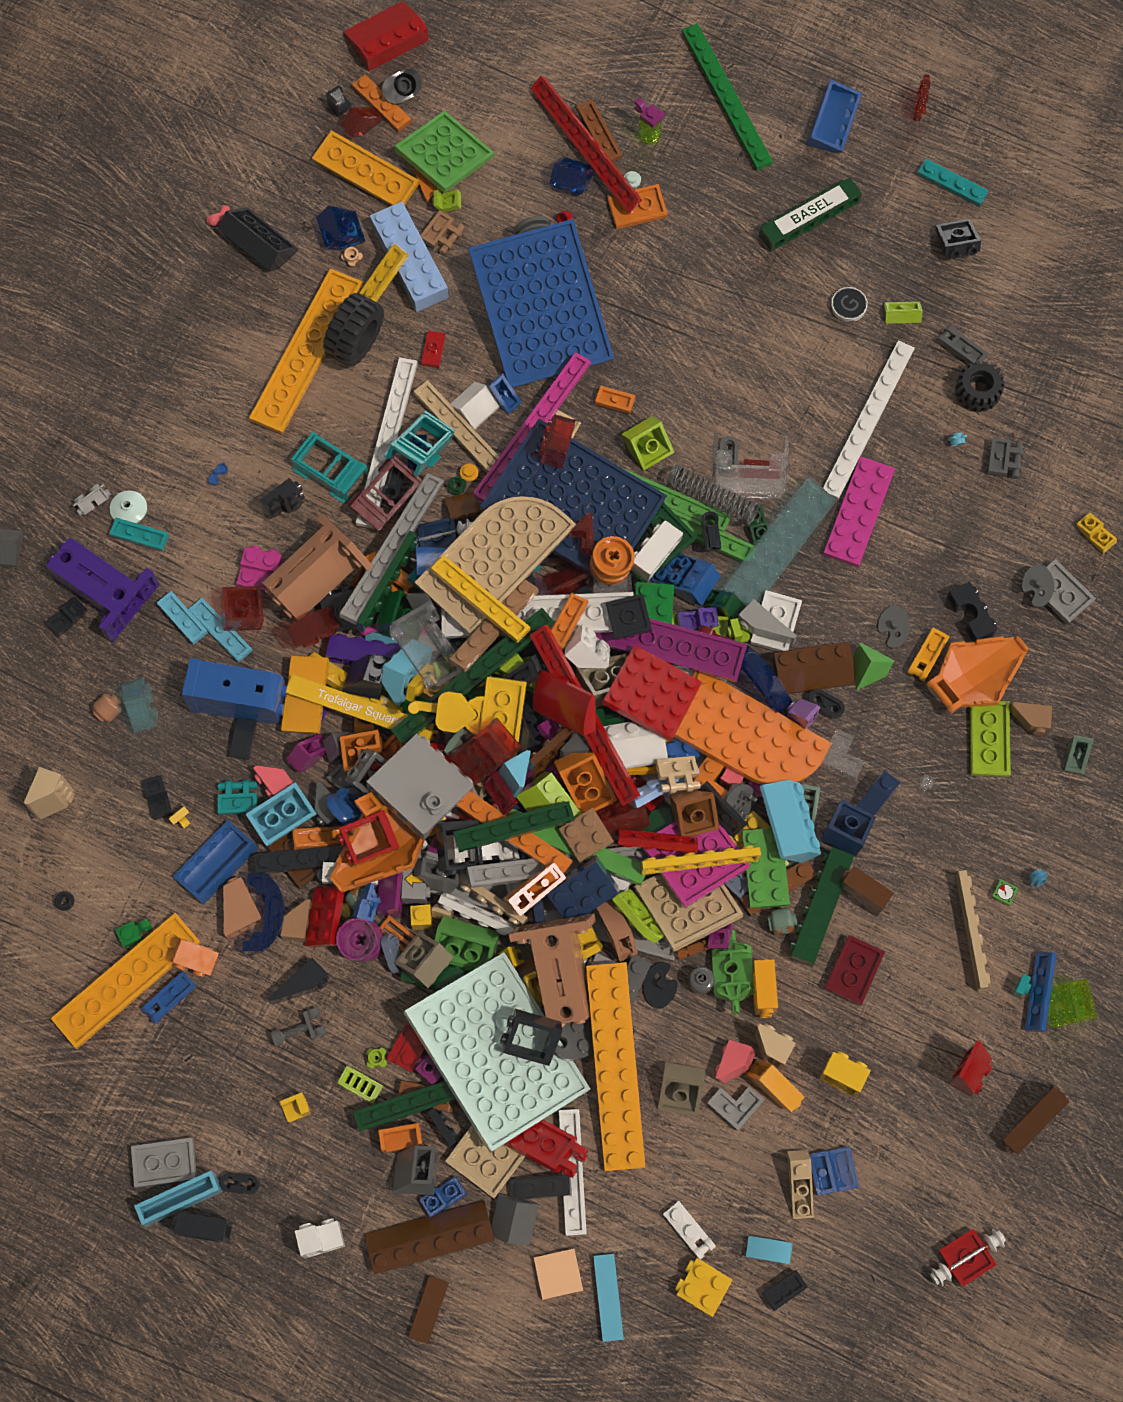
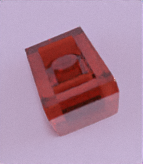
(584, 529)

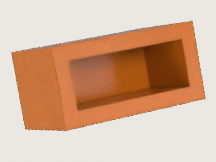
(194, 956)

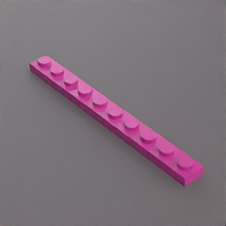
(544, 410)

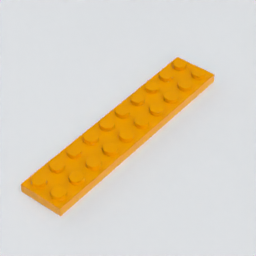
(302, 355)
(615, 1066)

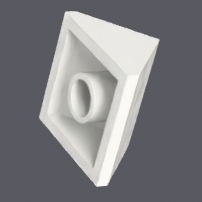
(475, 404)

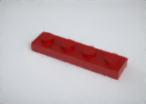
(662, 841)

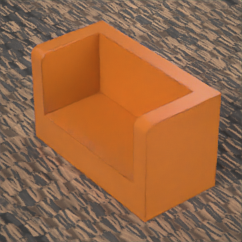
(400, 1138)

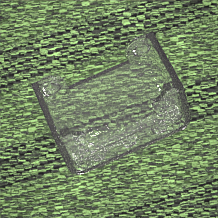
(425, 646)

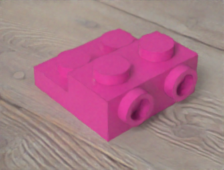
(258, 566)

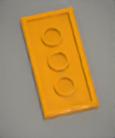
(300, 714)

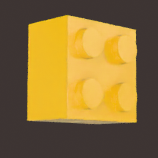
(845, 1074)

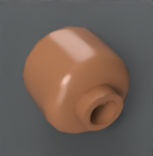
(107, 707)

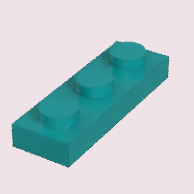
(139, 534)

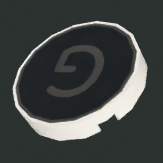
(849, 304)

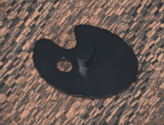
(659, 992)

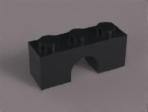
(967, 598)

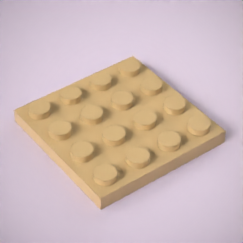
(689, 924)

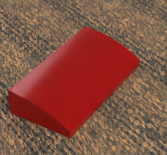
(565, 703)

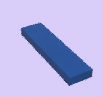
(1040, 992)

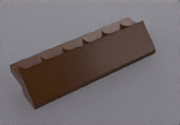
(429, 1237)

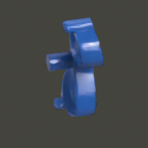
(221, 469)

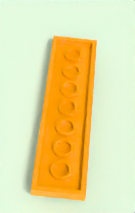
(122, 982)

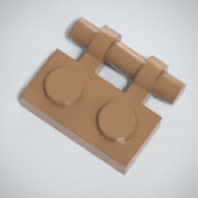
(436, 230)

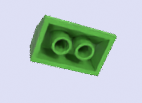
(467, 943)

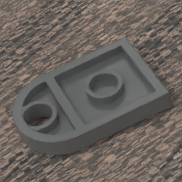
(577, 1041)

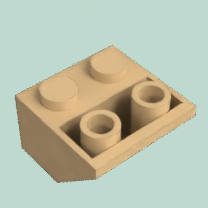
(773, 1046)

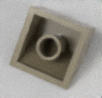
(424, 959)
(681, 1089)

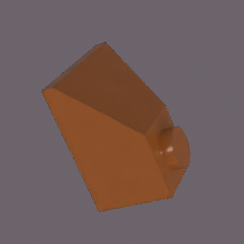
(694, 812)

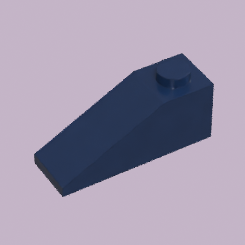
(879, 793)

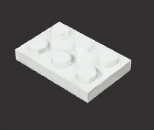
(786, 611)

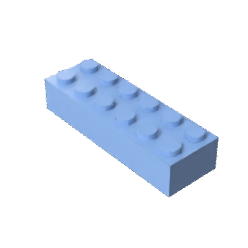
(419, 272)

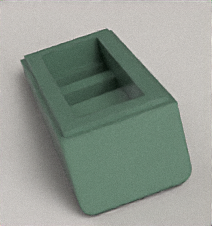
(815, 798)

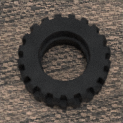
(353, 329)

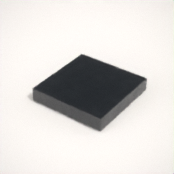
(628, 617)

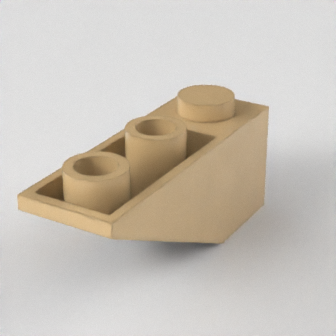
(800, 1184)

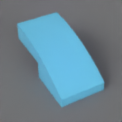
(769, 1250)

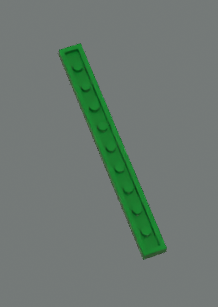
(727, 97)

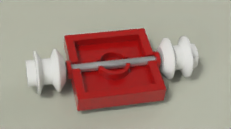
(967, 1257)

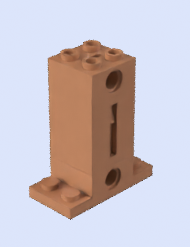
(314, 570)
(559, 965)

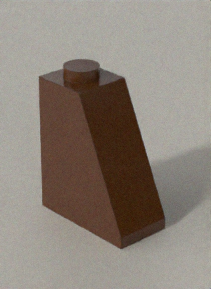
(866, 890)

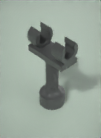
(279, 1037)

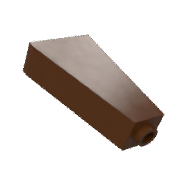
(1035, 1120)

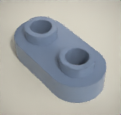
(391, 950)

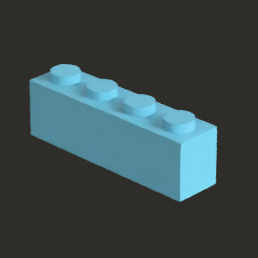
(178, 1198)

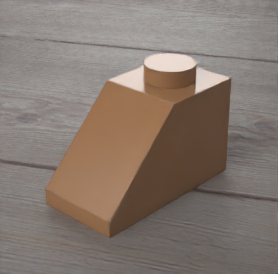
(1033, 717)
(297, 922)

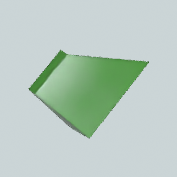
(869, 666)

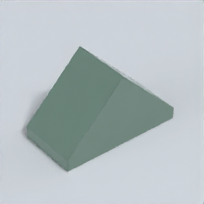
(1078, 754)

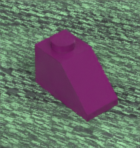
(307, 753)

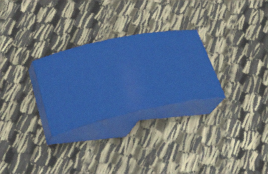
(443, 1197)

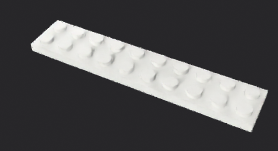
(594, 616)

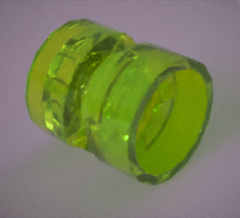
(649, 135)

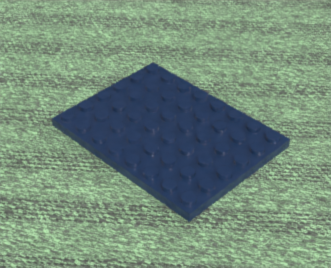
(585, 484)

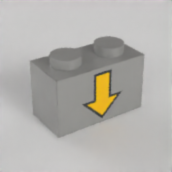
(413, 886)

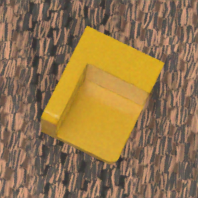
(589, 943)
(295, 1107)

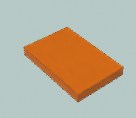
(650, 209)

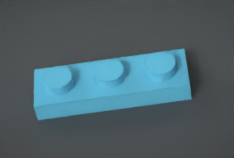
(182, 617)

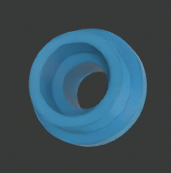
(1038, 878)

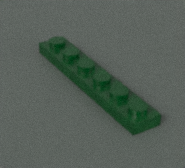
(384, 587)
(514, 826)
(403, 1106)

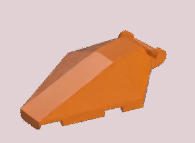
(977, 672)
(370, 840)

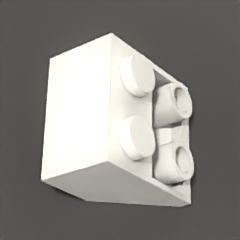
(586, 649)

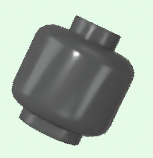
(704, 986)

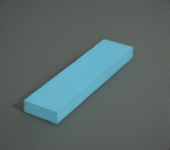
(213, 624)
(608, 1298)

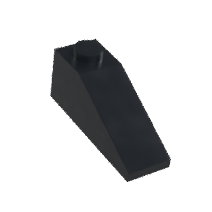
(304, 981)

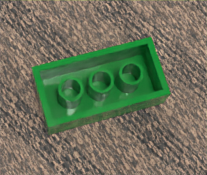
(657, 599)

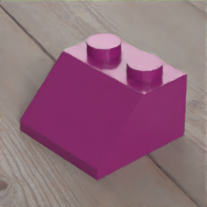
(390, 895)

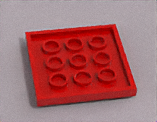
(652, 693)

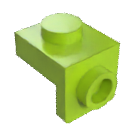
(447, 201)
(737, 633)

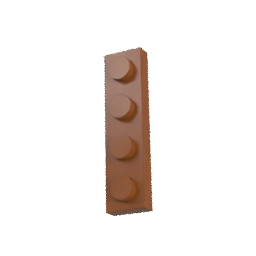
(598, 129)
(796, 877)

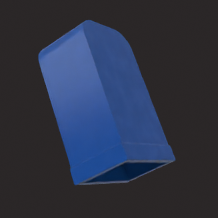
(234, 691)

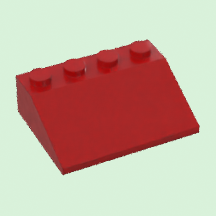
(387, 35)

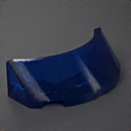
(765, 681)
(273, 913)

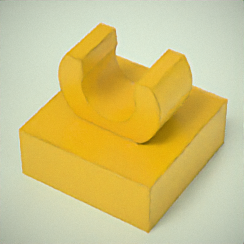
(179, 816)
(512, 954)

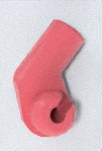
(215, 219)

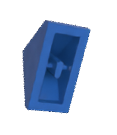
(504, 394)

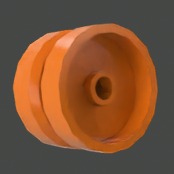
(611, 560)

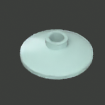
(133, 513)

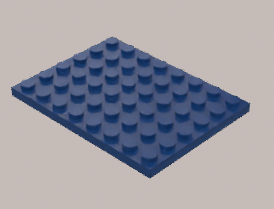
(540, 302)

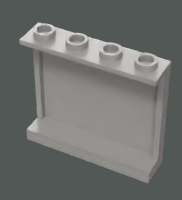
(410, 778)

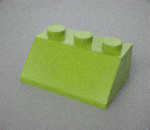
(545, 792)

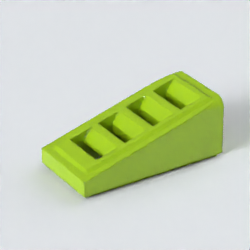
(341, 1082)

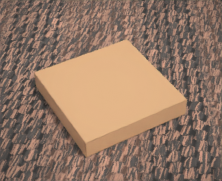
(558, 1274)

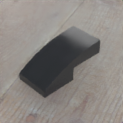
(68, 616)
(243, 738)
(157, 797)

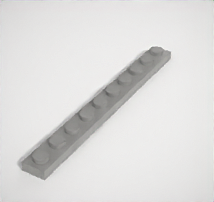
(407, 522)
(524, 869)

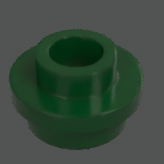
(456, 480)

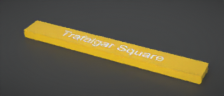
(349, 704)

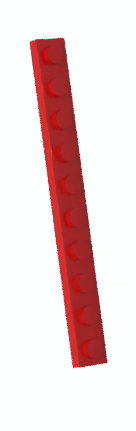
(586, 144)
(597, 740)

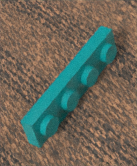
(952, 182)

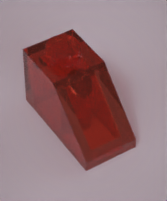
(361, 120)

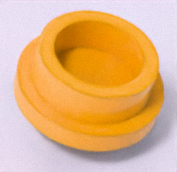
(469, 472)

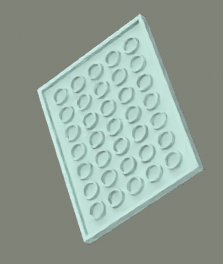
(463, 1037)

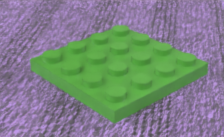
(444, 151)

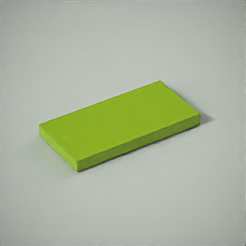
(990, 740)

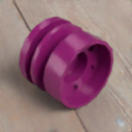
(350, 937)

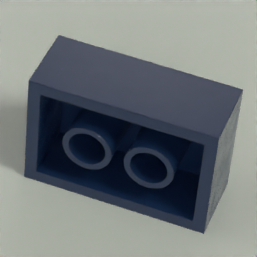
(583, 889)

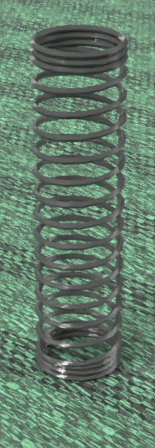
(750, 512)

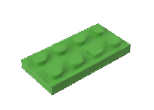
(768, 876)

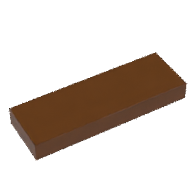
(428, 1310)

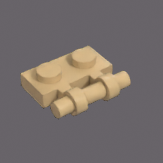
(677, 768)

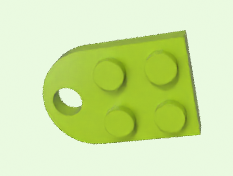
(637, 915)

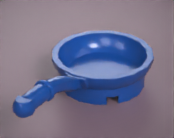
(343, 806)

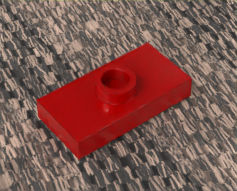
(433, 349)

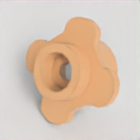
(351, 251)

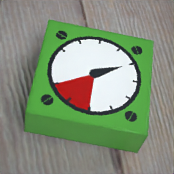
(1004, 892)

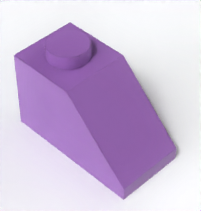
(803, 713)

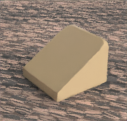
(438, 912)

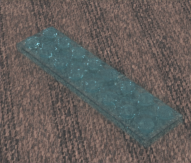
(780, 542)

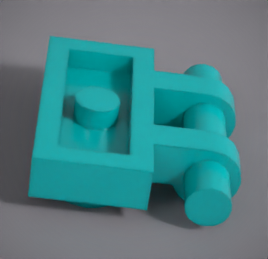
(237, 803)

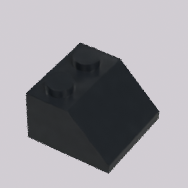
(365, 677)

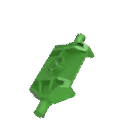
(737, 985)

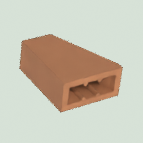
(239, 909)
(617, 930)

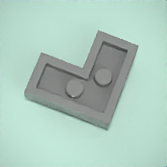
(738, 1111)

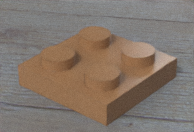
(586, 835)

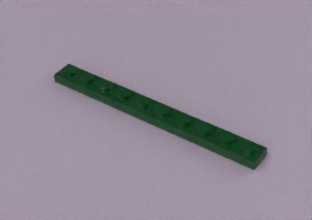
(473, 677)

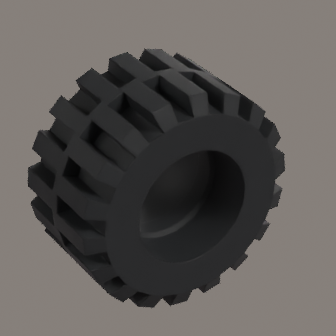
(979, 373)

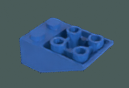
(691, 578)

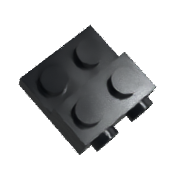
(958, 238)
(285, 496)
(336, 602)

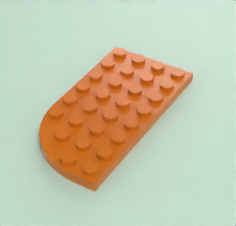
(749, 735)

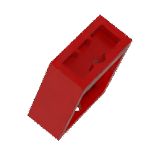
(386, 828)

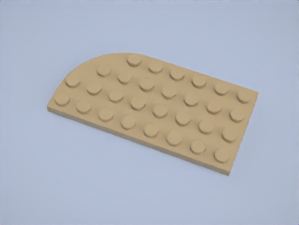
(498, 553)

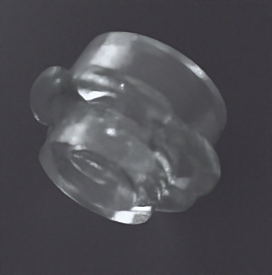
(926, 782)

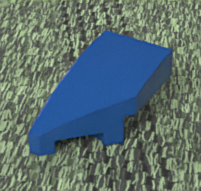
(367, 904)

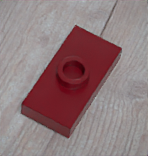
(500, 793)

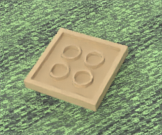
(483, 1168)

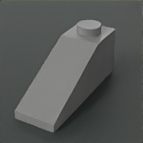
(763, 623)

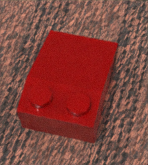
(972, 1069)

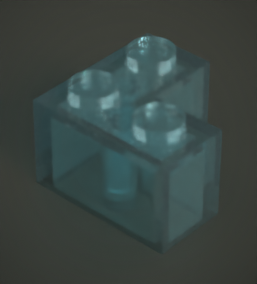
(137, 701)

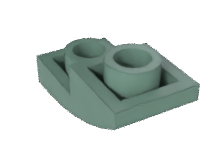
(457, 740)

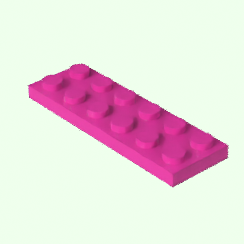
(859, 511)

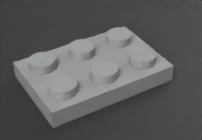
(1069, 595)
(163, 1162)

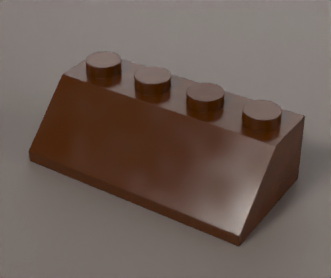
(814, 667)

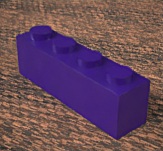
(347, 650)

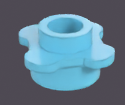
(957, 439)

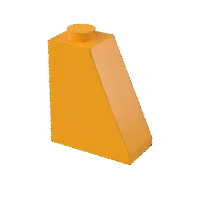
(774, 1085)

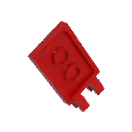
(549, 1147)

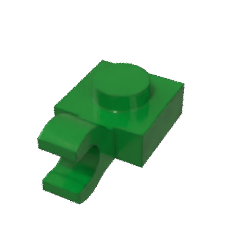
(130, 932)

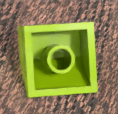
(648, 442)

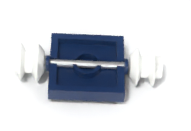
(440, 532)

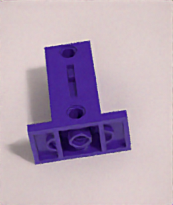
(101, 585)

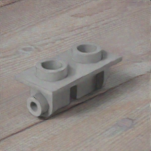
(84, 503)

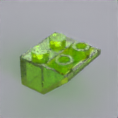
(1071, 1004)

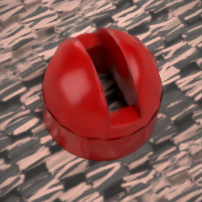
(563, 215)

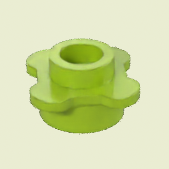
(371, 1057)

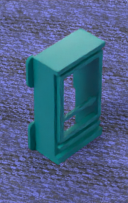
(415, 453)
(346, 478)

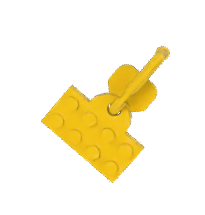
(502, 700)

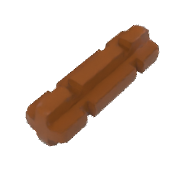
(692, 949)

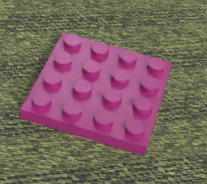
(696, 883)

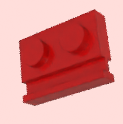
(406, 1049)

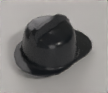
(401, 86)

